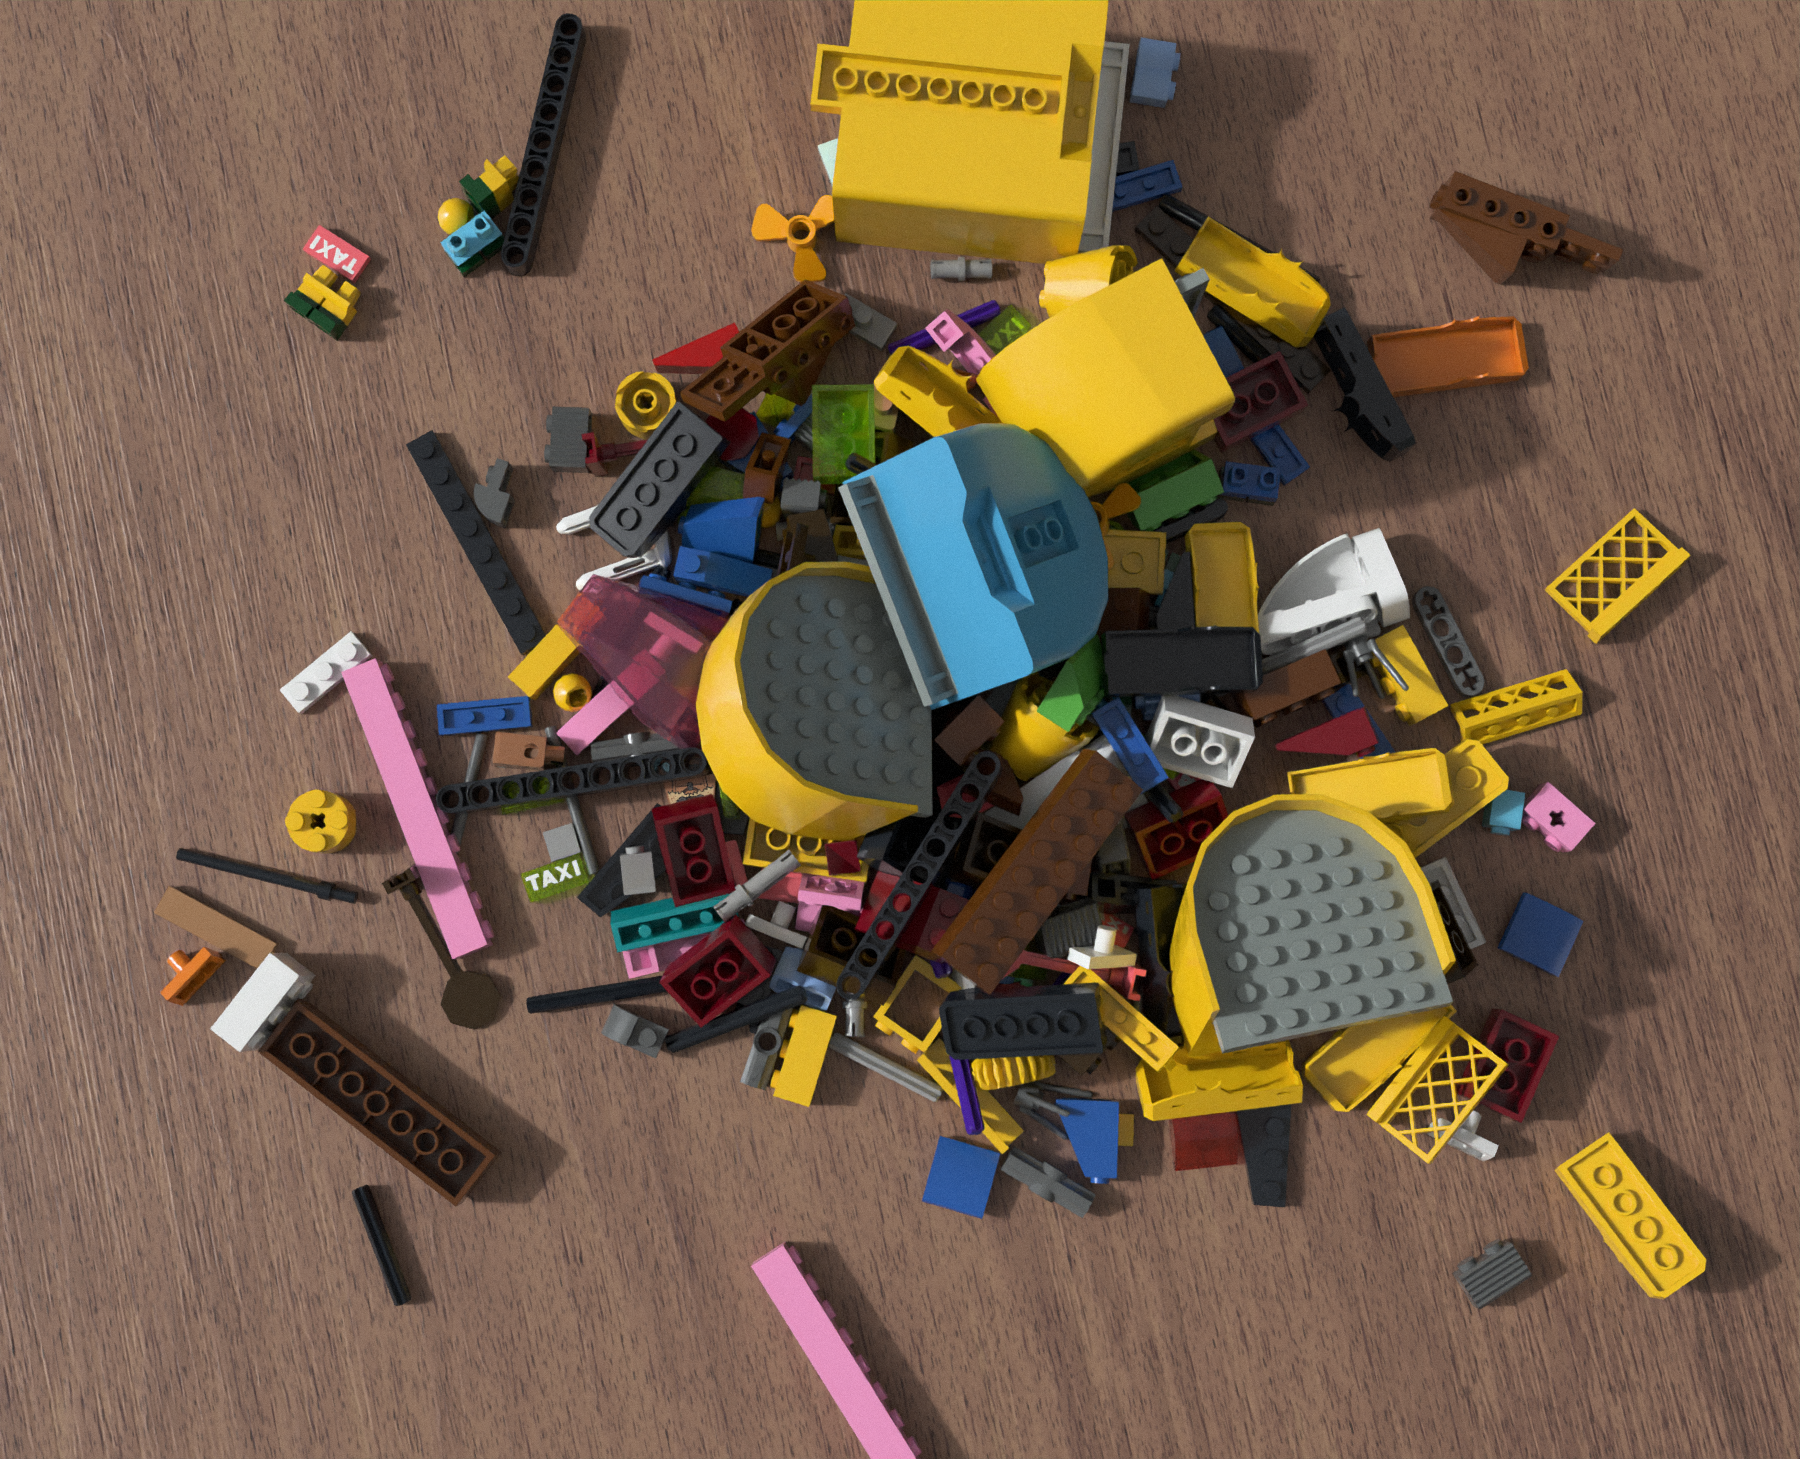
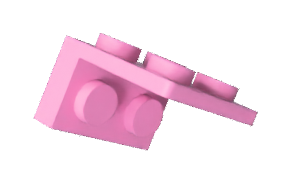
(829, 891)

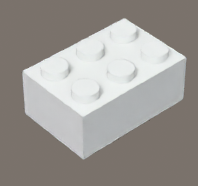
(1200, 739)
(263, 1002)

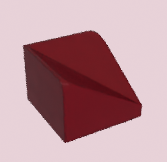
(842, 857)

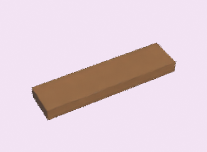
(215, 927)

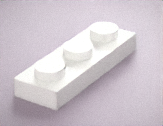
(325, 672)
(1442, 871)

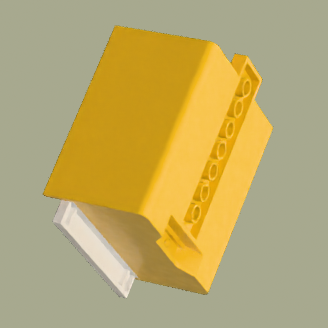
(975, 126)

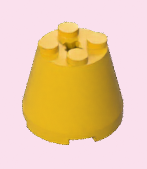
(1083, 274)
(1030, 739)

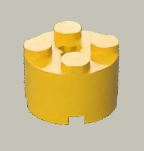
(642, 388)
(304, 817)

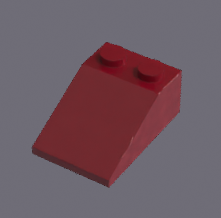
(1339, 736)
(927, 926)

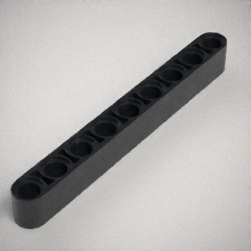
(540, 131)
(559, 781)
(905, 884)

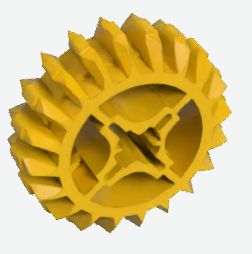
(1011, 1071)

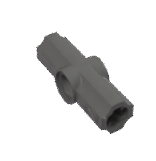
(630, 746)
(762, 1061)
(1048, 1182)

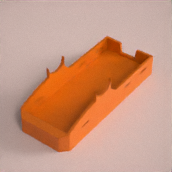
(1450, 355)

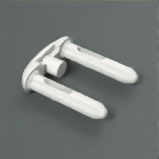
(659, 556)

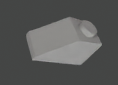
(637, 871)

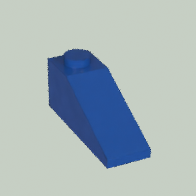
(719, 572)

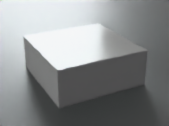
(562, 842)

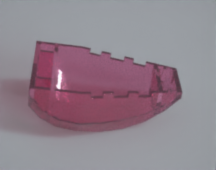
(646, 650)

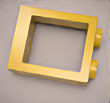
(888, 1026)

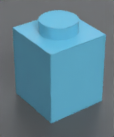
(1504, 813)

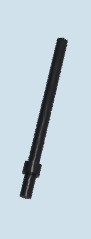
(324, 890)

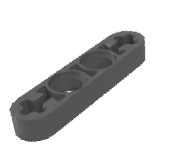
(1452, 639)

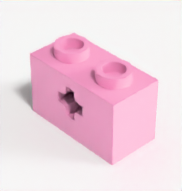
(1570, 820)

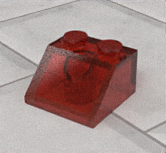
(1204, 1141)

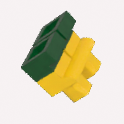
(493, 188)
(321, 305)

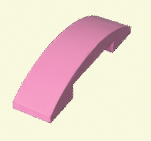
(967, 346)
(592, 720)
(658, 956)

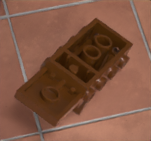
(1503, 227)
(775, 352)

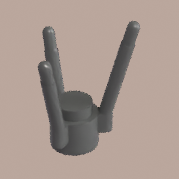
(1360, 651)
(1030, 1097)

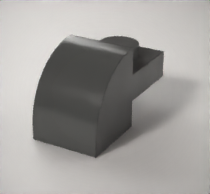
(493, 500)
(634, 1031)

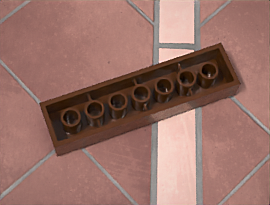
(1037, 870)
(379, 1102)

